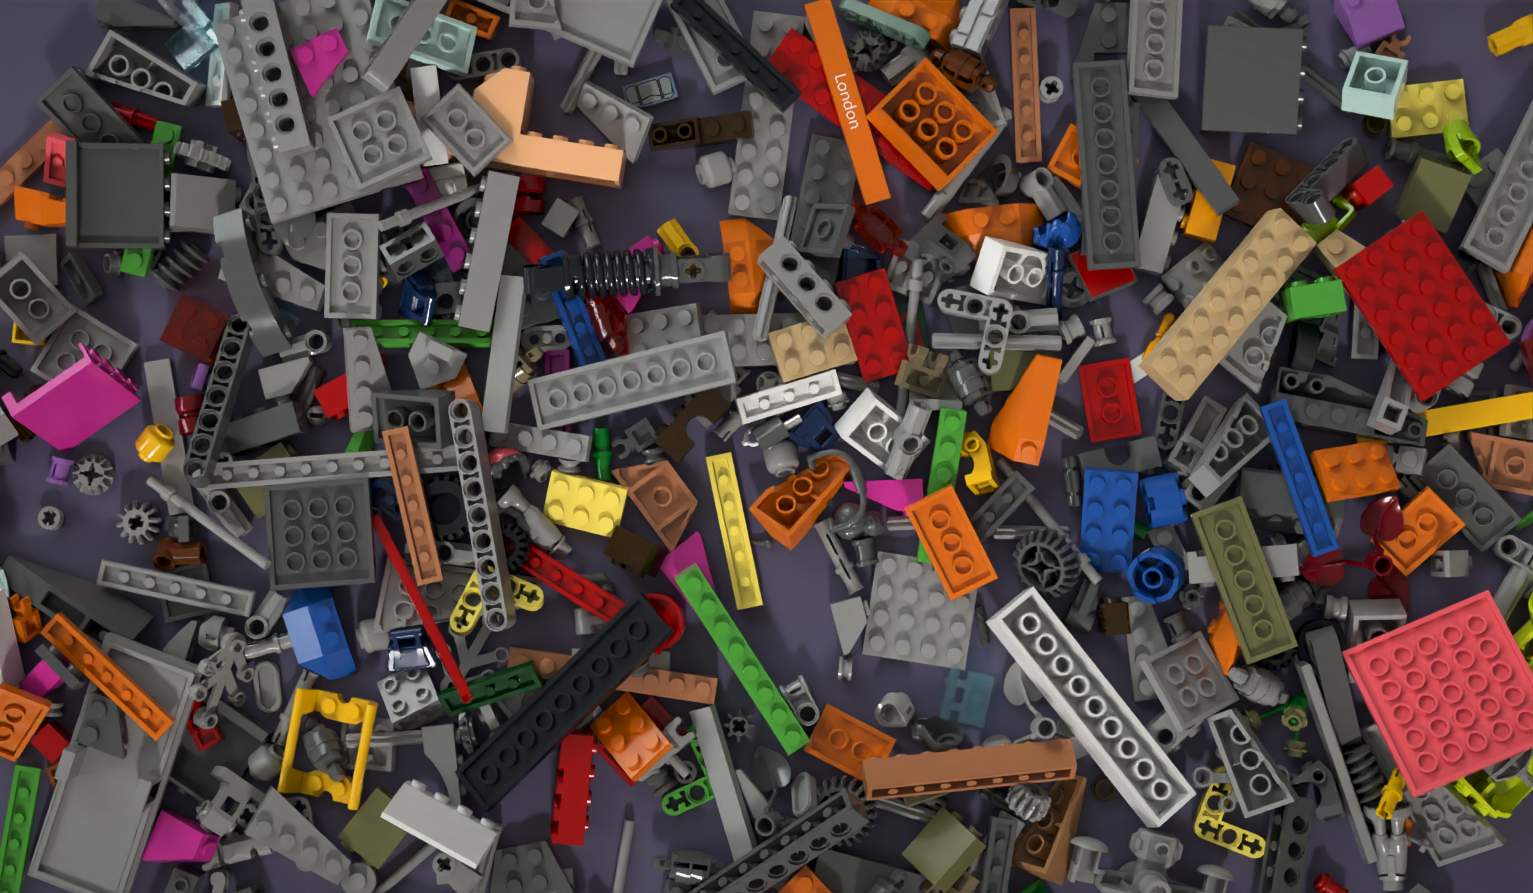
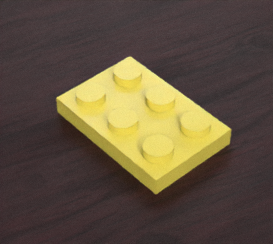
(1428, 108)
(584, 503)

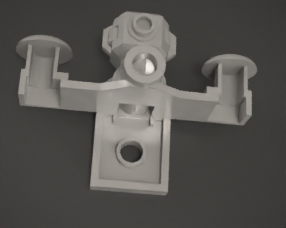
(1154, 854)

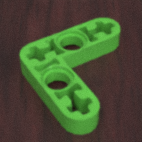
(703, 781)

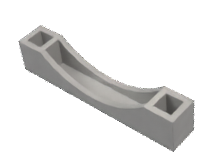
(1391, 402)
(442, 748)

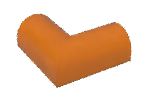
(485, 21)

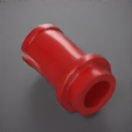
(1325, 884)

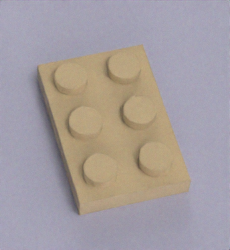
(803, 352)

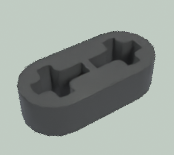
(1169, 184)

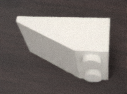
(1011, 271)
(871, 426)

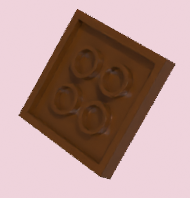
(1264, 183)

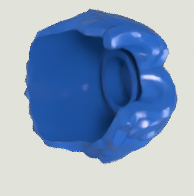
(1063, 230)

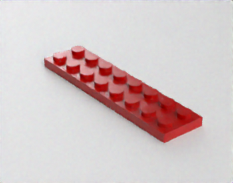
(801, 65)

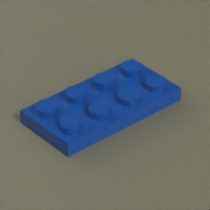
(1109, 518)

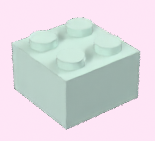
(1374, 85)

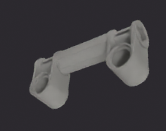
(1518, 576)

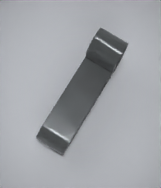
(1313, 195)

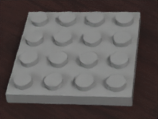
(915, 616)

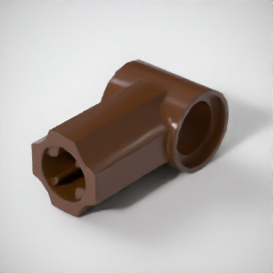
(172, 553)

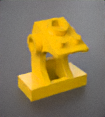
(983, 477)

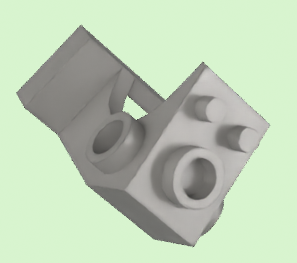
(231, 785)

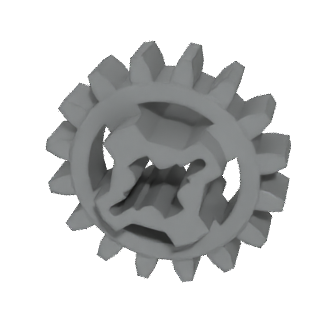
(202, 156)

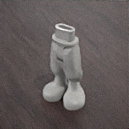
(534, 522)
(1392, 849)

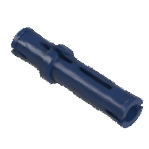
(1055, 271)

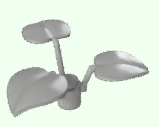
(1020, 690)

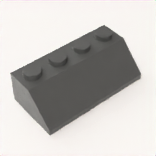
(1271, 505)

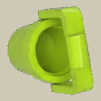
(1462, 145)
(1320, 232)

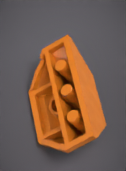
(935, 16)
(1004, 222)
(744, 244)
(1520, 276)
(1223, 640)

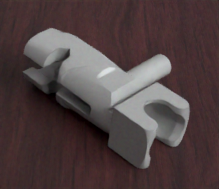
(671, 757)
(236, 849)

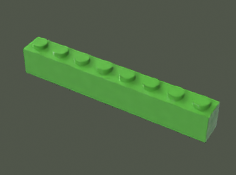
(741, 658)

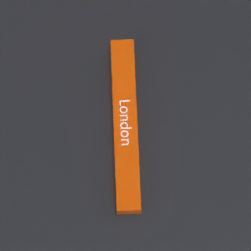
(847, 101)

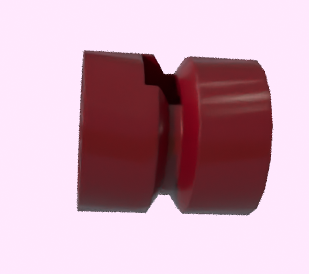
(528, 195)
(189, 408)

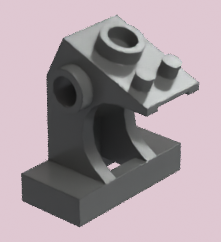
(952, 260)
(1331, 804)

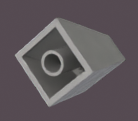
(199, 199)

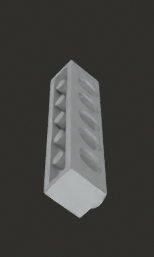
(300, 138)

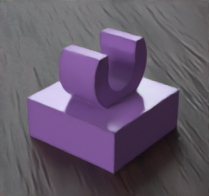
(200, 376)

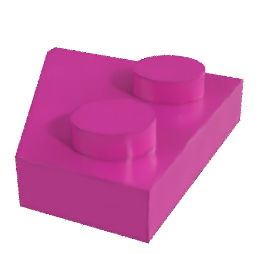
(319, 59)

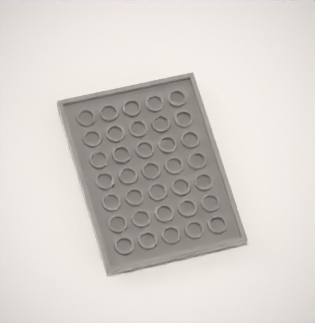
(321, 176)

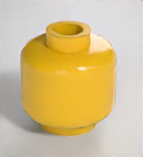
(155, 443)

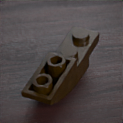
(701, 131)

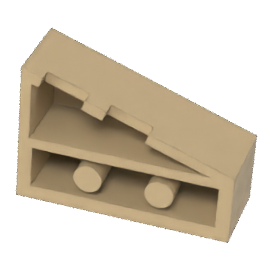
(1336, 250)

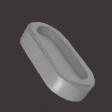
(268, 686)
(803, 794)

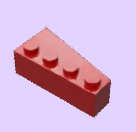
(572, 788)

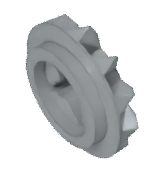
(102, 466)

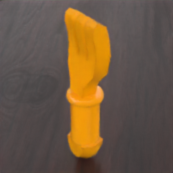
(1167, 322)

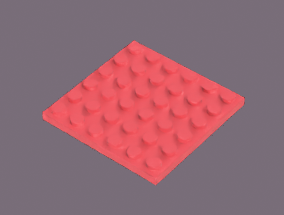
(1447, 693)

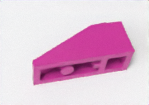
(892, 493)

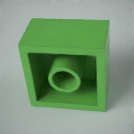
(1314, 300)

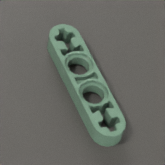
(884, 23)

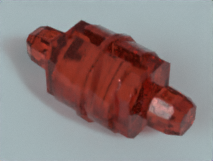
(879, 229)
(608, 322)

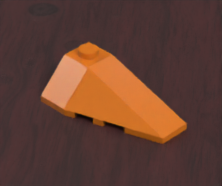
(797, 503)

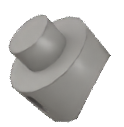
(213, 631)
(897, 710)
(359, 878)

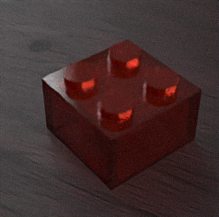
(196, 329)

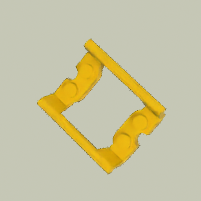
(334, 708)

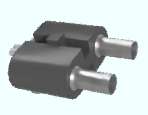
(770, 430)

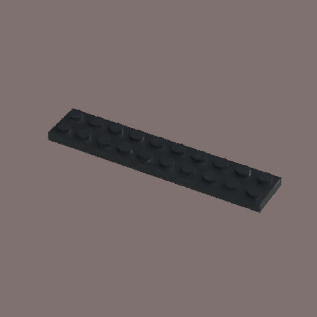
(564, 701)

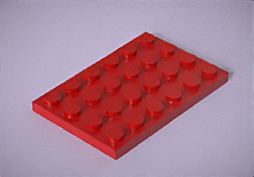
(1421, 306)

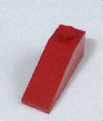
(334, 396)

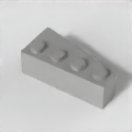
(137, 68)
(291, 283)
(1233, 445)
(1281, 559)
(1249, 765)
(292, 835)

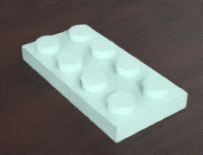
(445, 43)

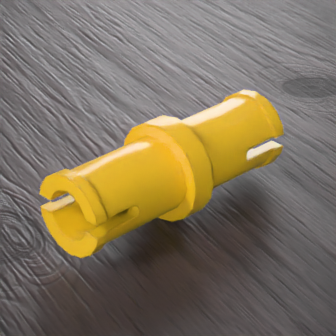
(1391, 795)

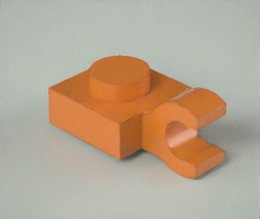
(28, 621)

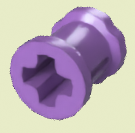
(59, 470)

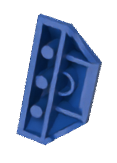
(318, 633)

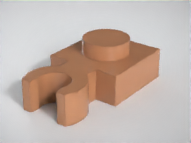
(1392, 49)

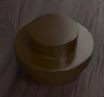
(1374, 126)
(1103, 789)

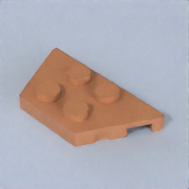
(1504, 462)
(660, 498)

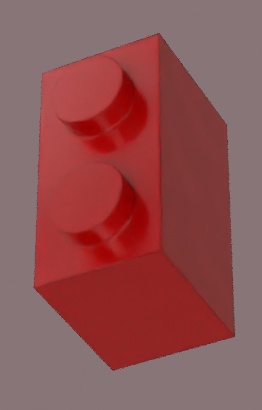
(1367, 188)

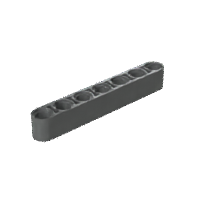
(218, 412)

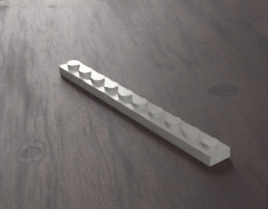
(323, 468)

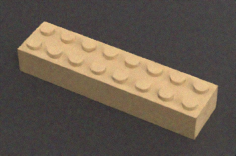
(1227, 304)

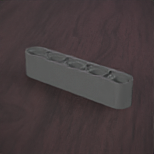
(1333, 684)

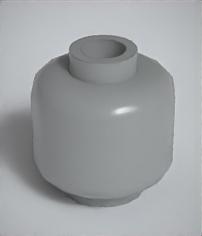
(715, 169)
(782, 458)
(371, 641)
(266, 762)

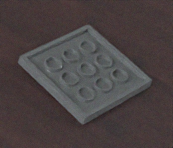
(320, 534)

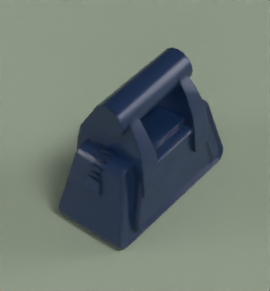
(855, 261)
(418, 297)
(814, 423)
(410, 650)

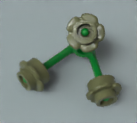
(1293, 717)

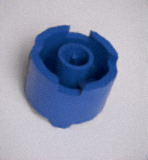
(1163, 500)
(1142, 575)

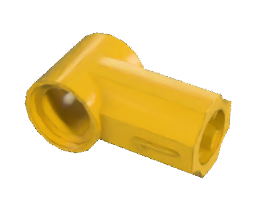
(1509, 38)
(676, 239)

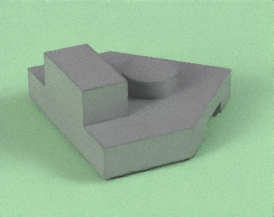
(434, 360)

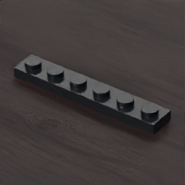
(738, 52)

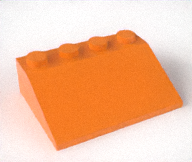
(932, 124)

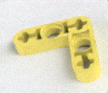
(473, 588)
(1215, 817)

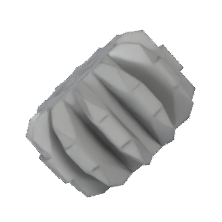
(139, 533)
(1029, 801)

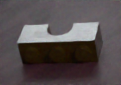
(674, 438)

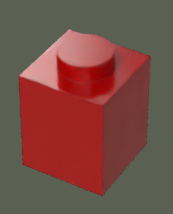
(51, 740)

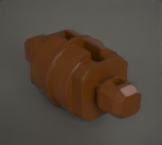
(963, 70)

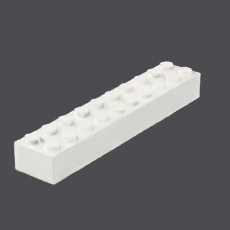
(1091, 708)

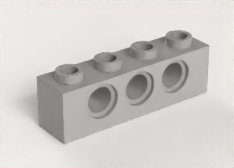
(805, 302)

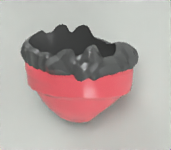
(507, 467)

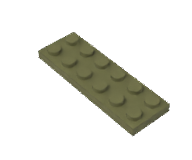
(1243, 580)

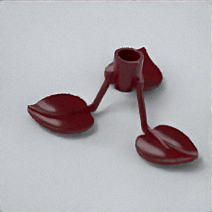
(1383, 521)

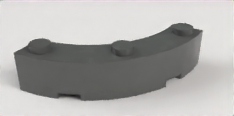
(249, 283)

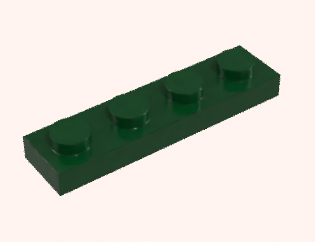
(493, 688)

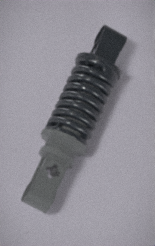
(623, 273)

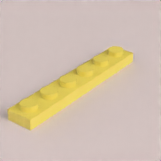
(734, 531)

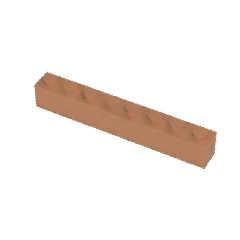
(655, 682)
(968, 769)

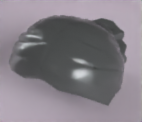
(868, 526)
(937, 733)

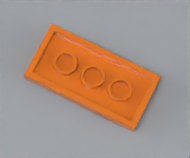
(951, 542)

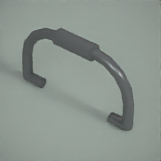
(858, 482)

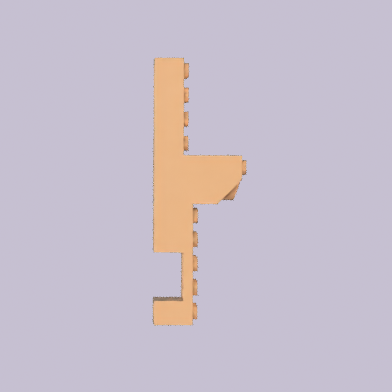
(508, 101)

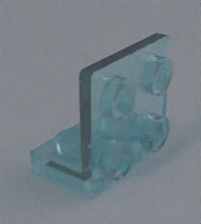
(194, 40)

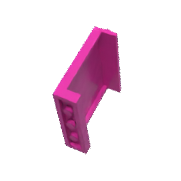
(75, 401)

